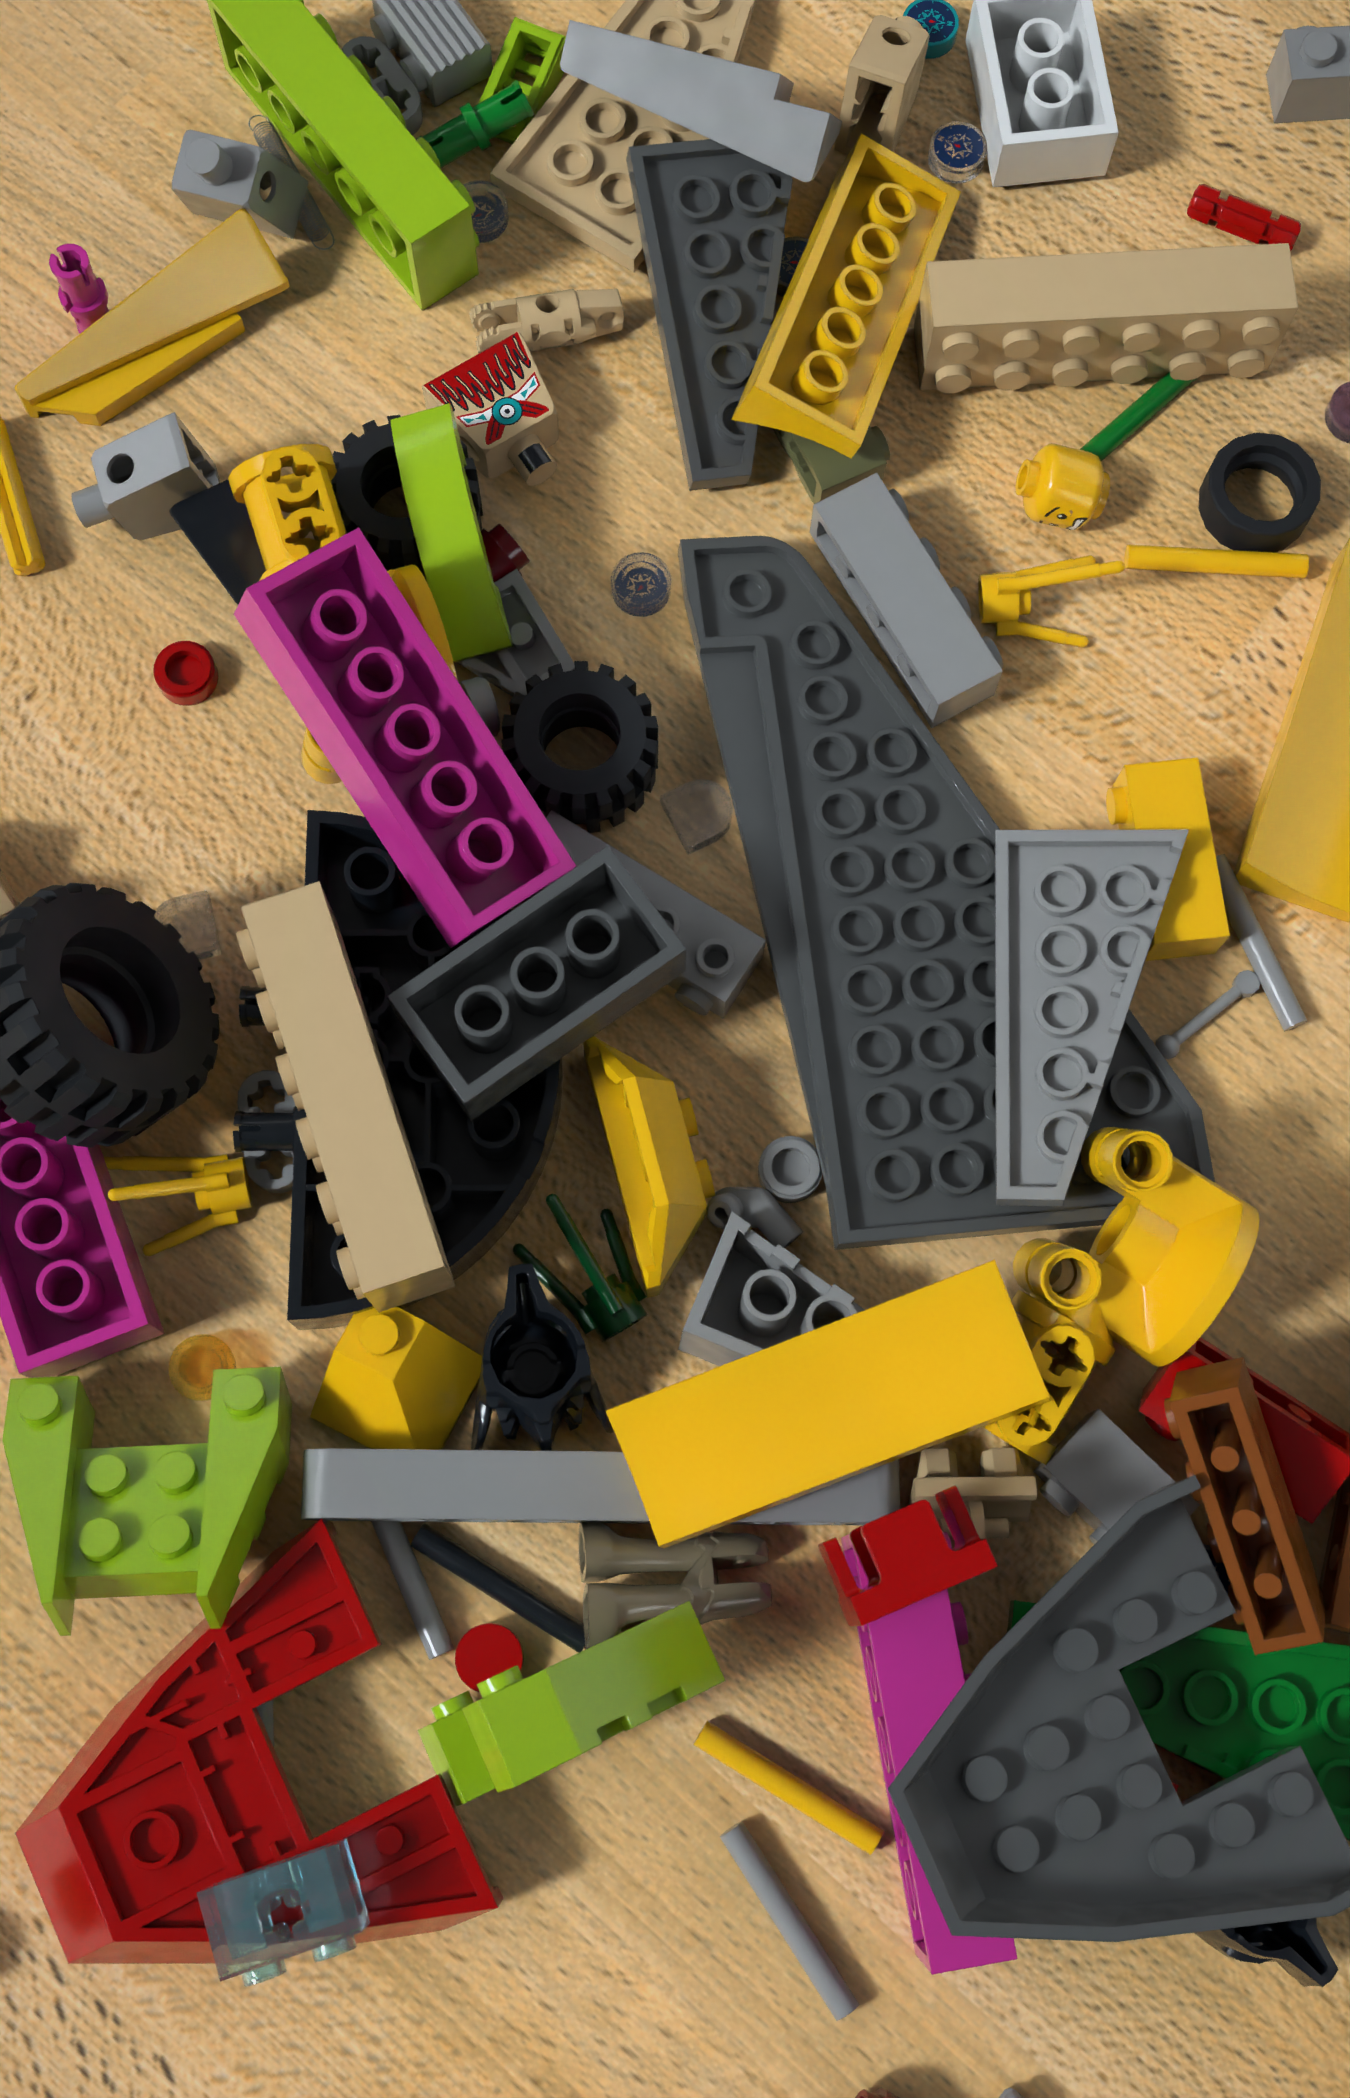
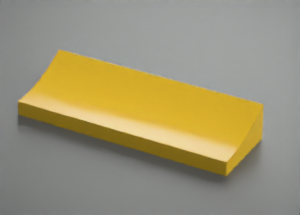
(849, 300)
(1302, 814)
(828, 1404)

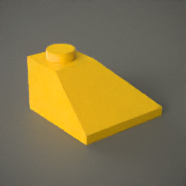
(396, 1382)

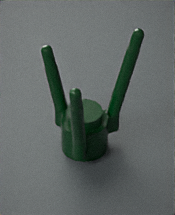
(610, 1304)

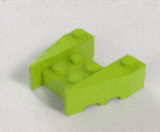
(144, 1513)
(568, 1707)

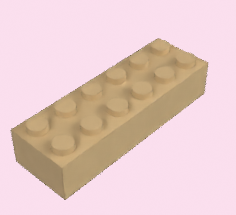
(1103, 316)
(349, 1105)

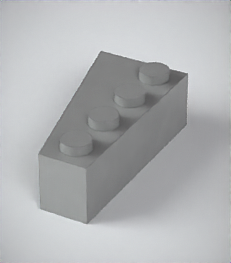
(757, 1299)

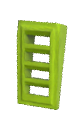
(520, 40)

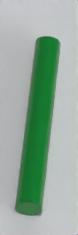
(1135, 416)

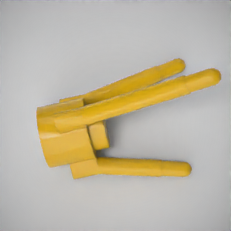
(1008, 595)
(215, 1180)

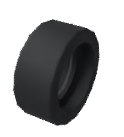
(1277, 457)

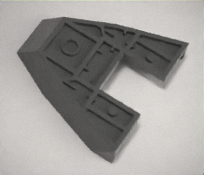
(1047, 1795)

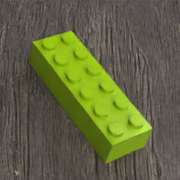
(351, 142)

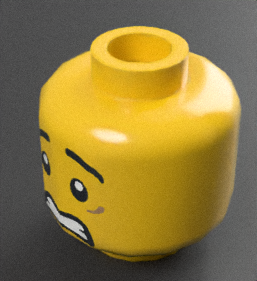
(1063, 486)

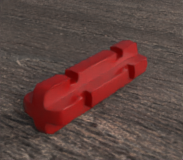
(1242, 217)

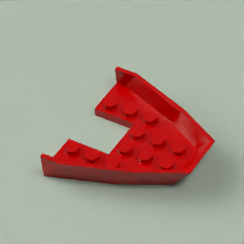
(192, 1791)

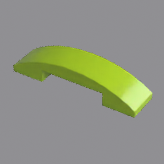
(449, 532)

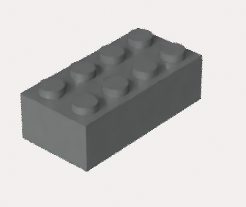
(539, 982)

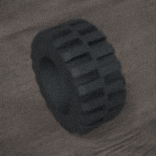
(141, 987)

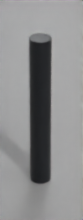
(500, 1587)

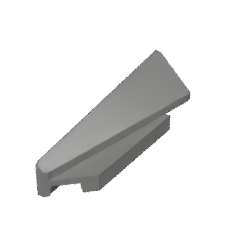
(706, 94)

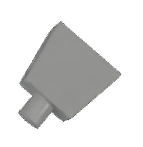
(224, 175)
(145, 477)

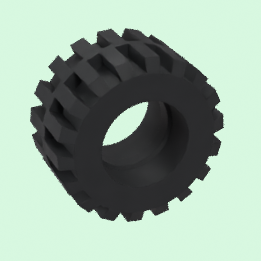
(364, 476)
(590, 701)

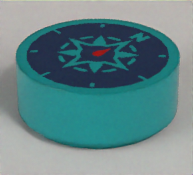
(939, 21)

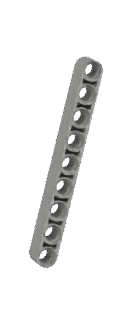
(538, 1489)

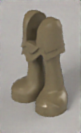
(614, 1605)

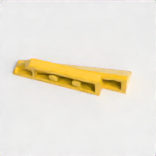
(159, 327)

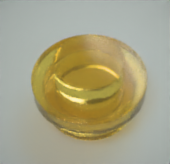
(194, 1362)

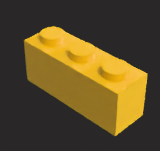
(1173, 797)

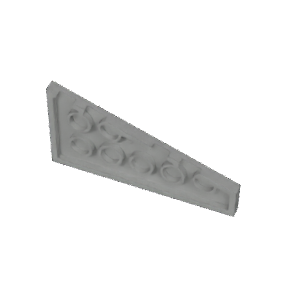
(1067, 962)

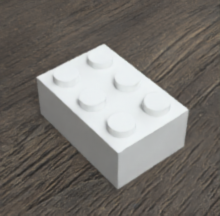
(1041, 90)

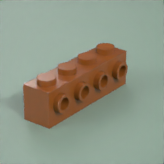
(1247, 1506)

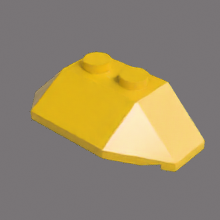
(651, 1158)

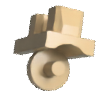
(992, 1500)

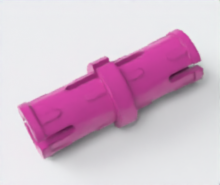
(79, 288)

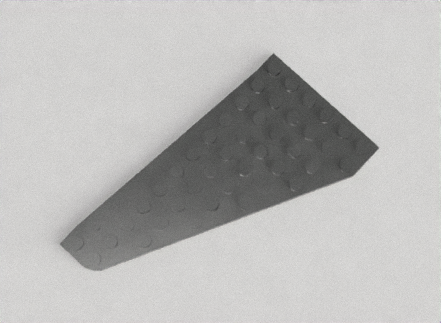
(881, 915)

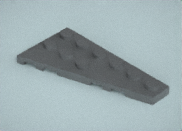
(713, 270)

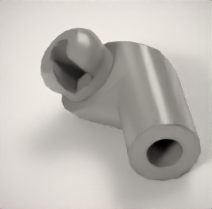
(757, 1208)

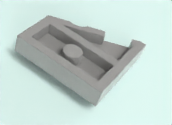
(532, 637)

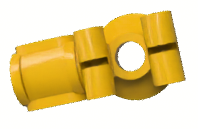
(283, 541)
(1147, 1283)

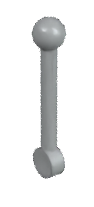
(1244, 985)

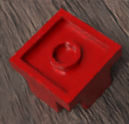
(907, 1558)

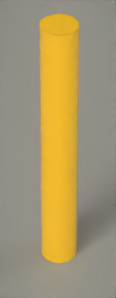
(1216, 561)
(789, 1788)

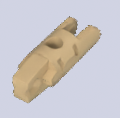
(549, 318)

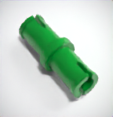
(479, 124)

